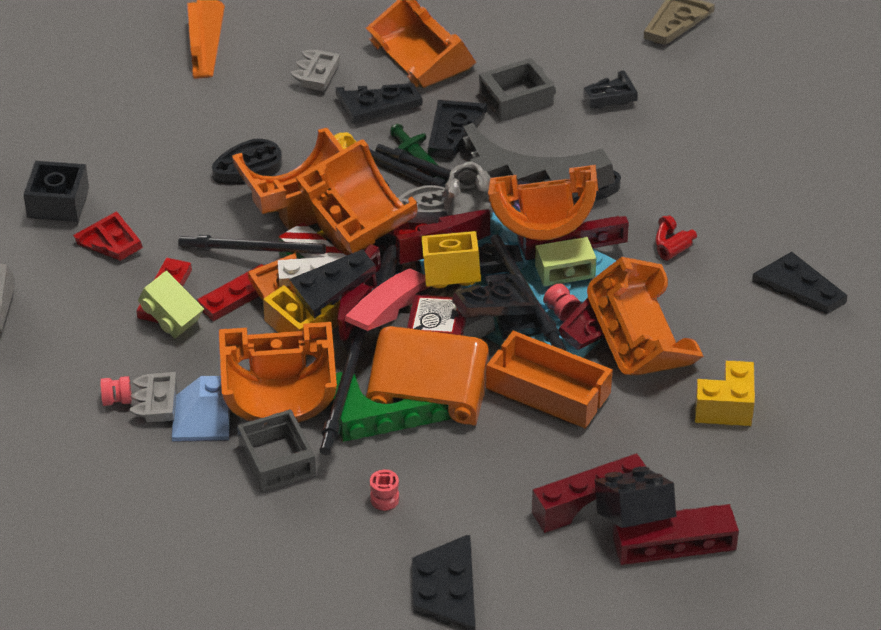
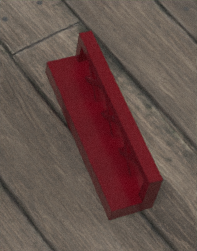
(599, 232)

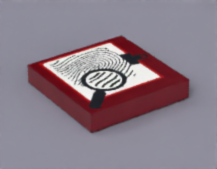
(436, 315)

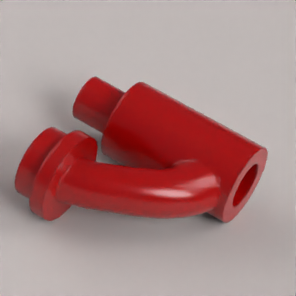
(677, 243)

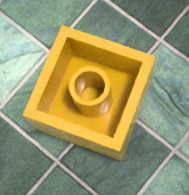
(451, 259)

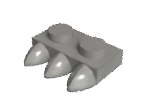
(317, 69)
(156, 396)

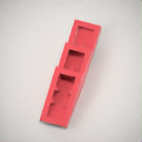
(386, 300)

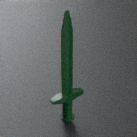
(411, 144)

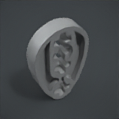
(429, 203)

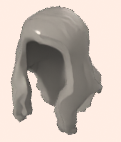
(467, 190)

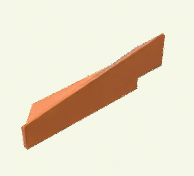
(204, 29)

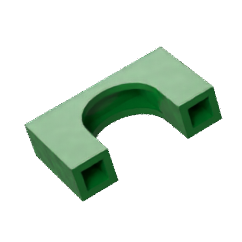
(368, 418)

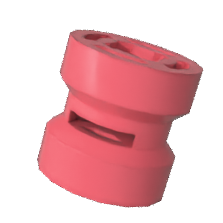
(560, 300)
(122, 389)
(384, 490)

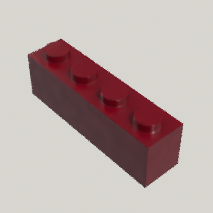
(688, 534)

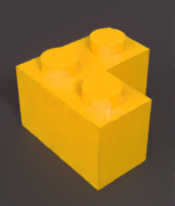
(288, 314)
(729, 399)

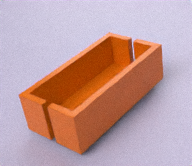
(549, 379)

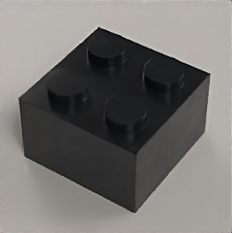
(56, 191)
(635, 497)

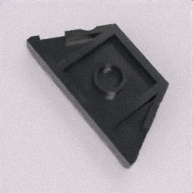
(445, 583)

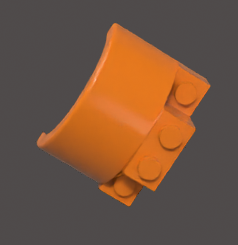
(282, 191)
(358, 199)
(545, 207)
(278, 371)

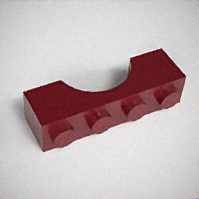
(560, 501)

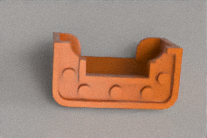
(419, 44)
(632, 319)
(430, 369)

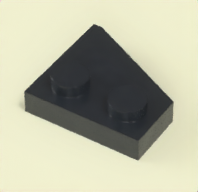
(612, 92)

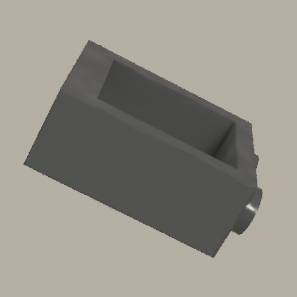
(522, 102)
(283, 469)

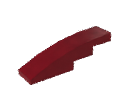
(410, 246)
(351, 298)

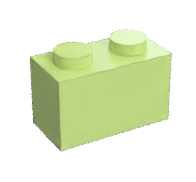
(565, 261)
(170, 304)

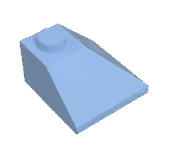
(201, 412)

